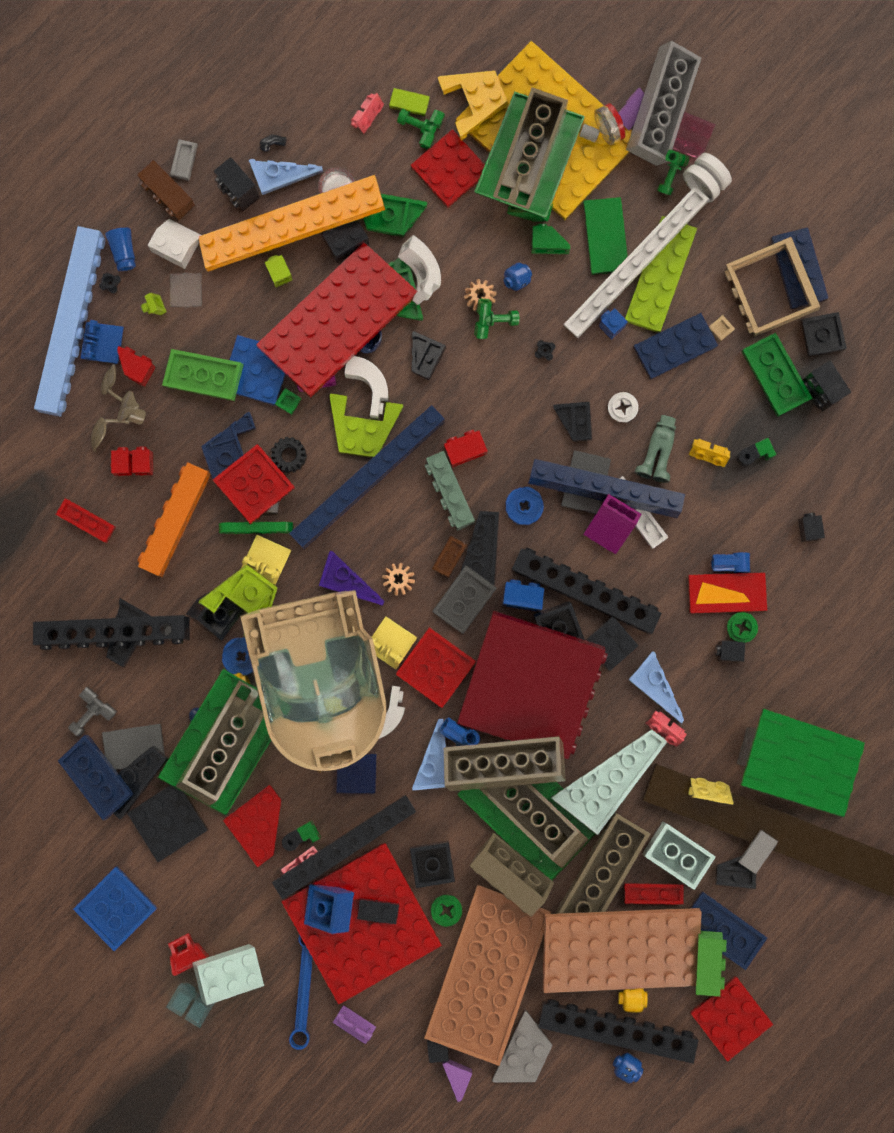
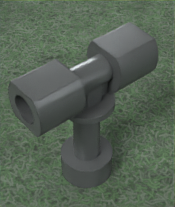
(94, 707)

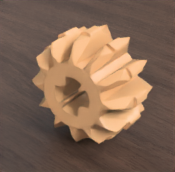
(474, 289)
(397, 587)

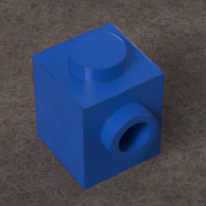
(612, 323)

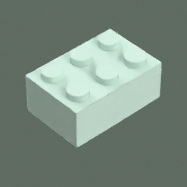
(678, 855)
(228, 974)

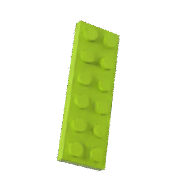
(659, 282)

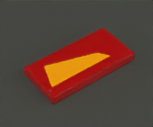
(727, 593)

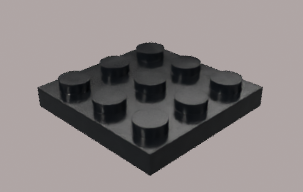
(167, 822)

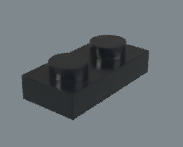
(378, 911)

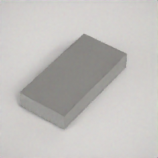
(183, 160)
(758, 851)

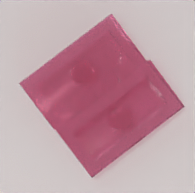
(693, 135)

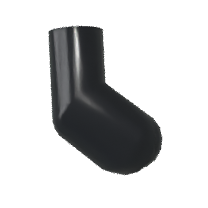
(270, 140)

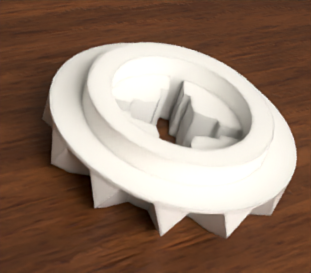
(627, 400)

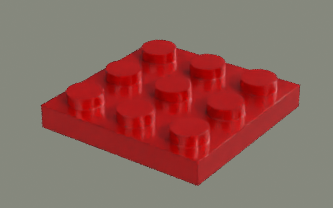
(449, 168)
(253, 484)
(435, 667)
(731, 1019)

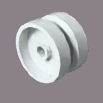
(708, 176)

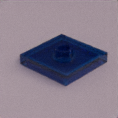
(359, 776)

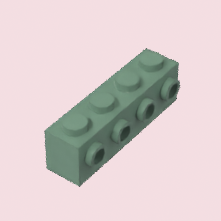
(451, 493)

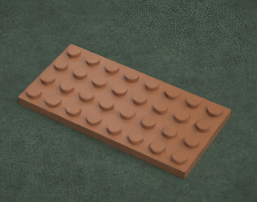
(620, 950)
(486, 976)

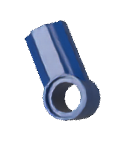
(731, 562)
(458, 733)

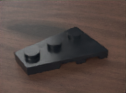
(121, 655)

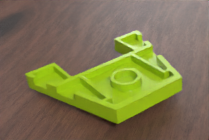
(362, 435)
(244, 589)

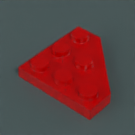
(257, 824)

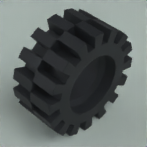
(281, 446)

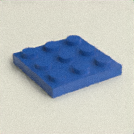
(259, 376)
(115, 908)

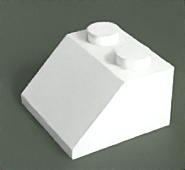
(174, 243)

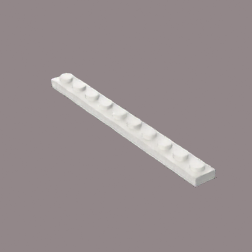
(636, 262)

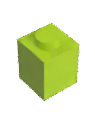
(278, 270)

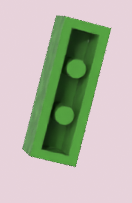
(710, 963)

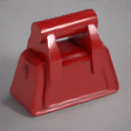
(183, 960)

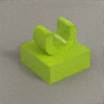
(153, 305)

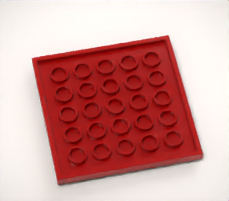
(370, 948)

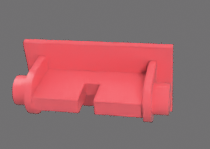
(372, 106)
(673, 734)

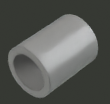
(589, 133)

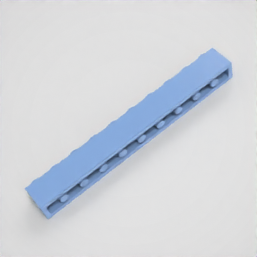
(69, 322)

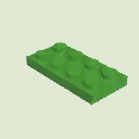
(203, 374)

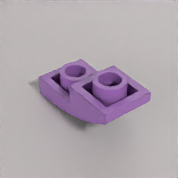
(631, 109)

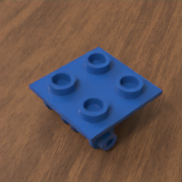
(101, 342)

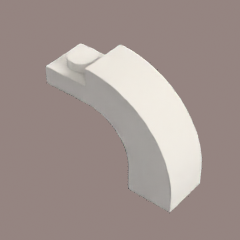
(424, 265)
(364, 370)
(394, 712)

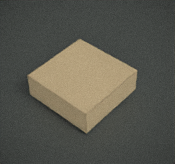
(721, 328)

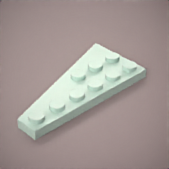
(603, 789)

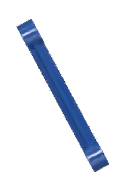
(303, 996)

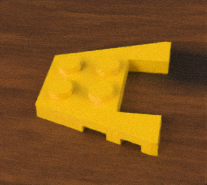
(482, 94)

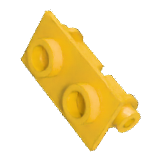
(701, 450)

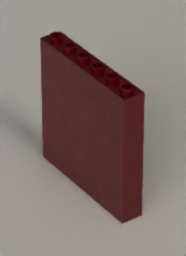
(531, 683)

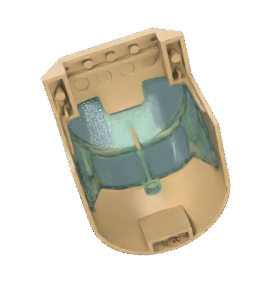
(317, 679)

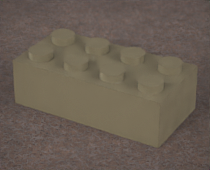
(512, 874)

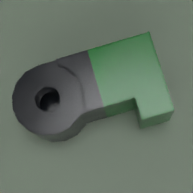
(755, 451)
(299, 835)

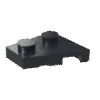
(425, 355)
(576, 419)
(735, 875)

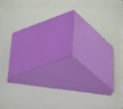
(458, 1076)

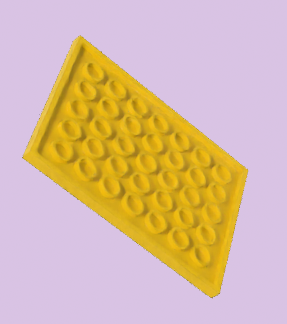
(588, 160)

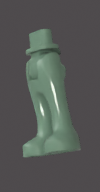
(662, 440)

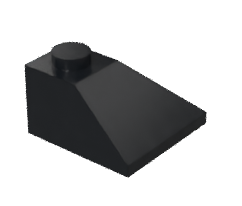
(218, 622)

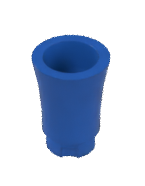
(122, 248)

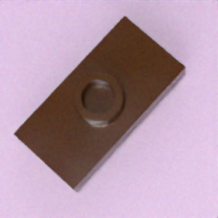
(449, 556)

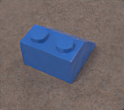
(523, 596)
(329, 908)

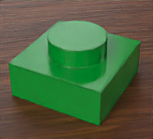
(288, 401)

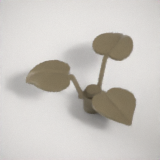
(128, 411)

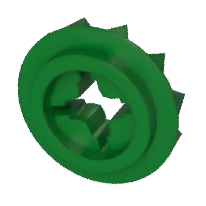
(750, 624)
(445, 919)

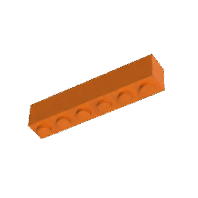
(174, 519)

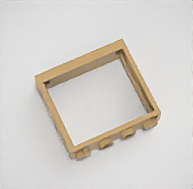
(801, 274)

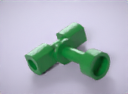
(427, 127)
(677, 160)
(487, 318)

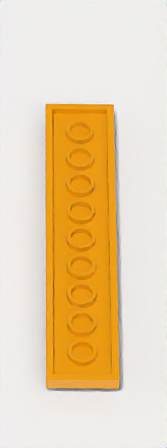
(291, 223)

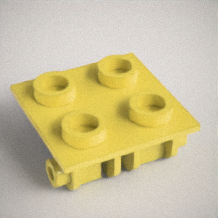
(267, 558)
(392, 642)
(710, 791)

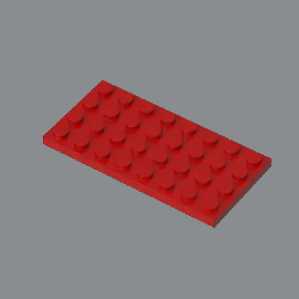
(337, 319)

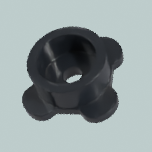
(107, 277)
(545, 345)

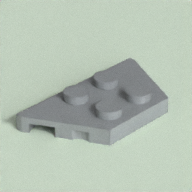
(524, 1053)

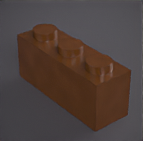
(165, 190)

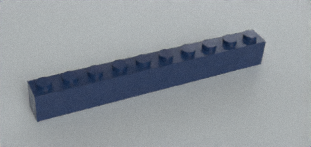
(367, 477)

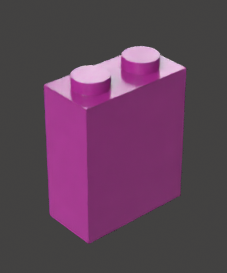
(612, 524)

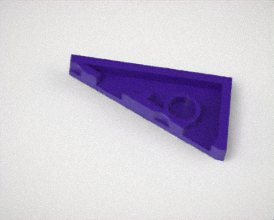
(341, 578)

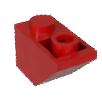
(135, 367)

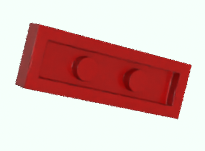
(85, 520)
(653, 893)

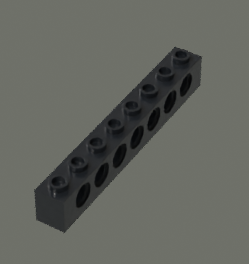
(646, 624)
(44, 631)
(343, 847)
(684, 1052)

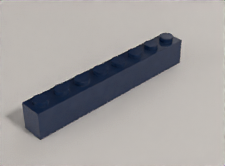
(599, 486)

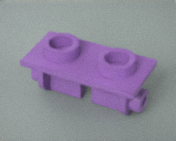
(354, 1024)

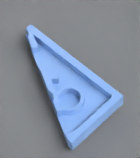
(276, 175)
(652, 682)
(432, 767)

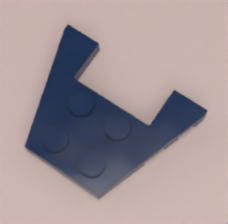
(225, 447)

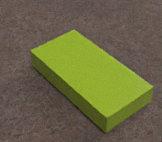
(409, 101)

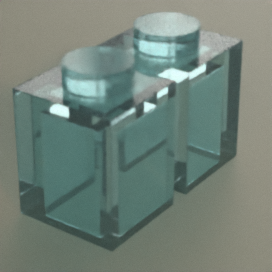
(181, 1001)

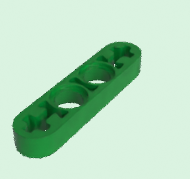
(255, 527)

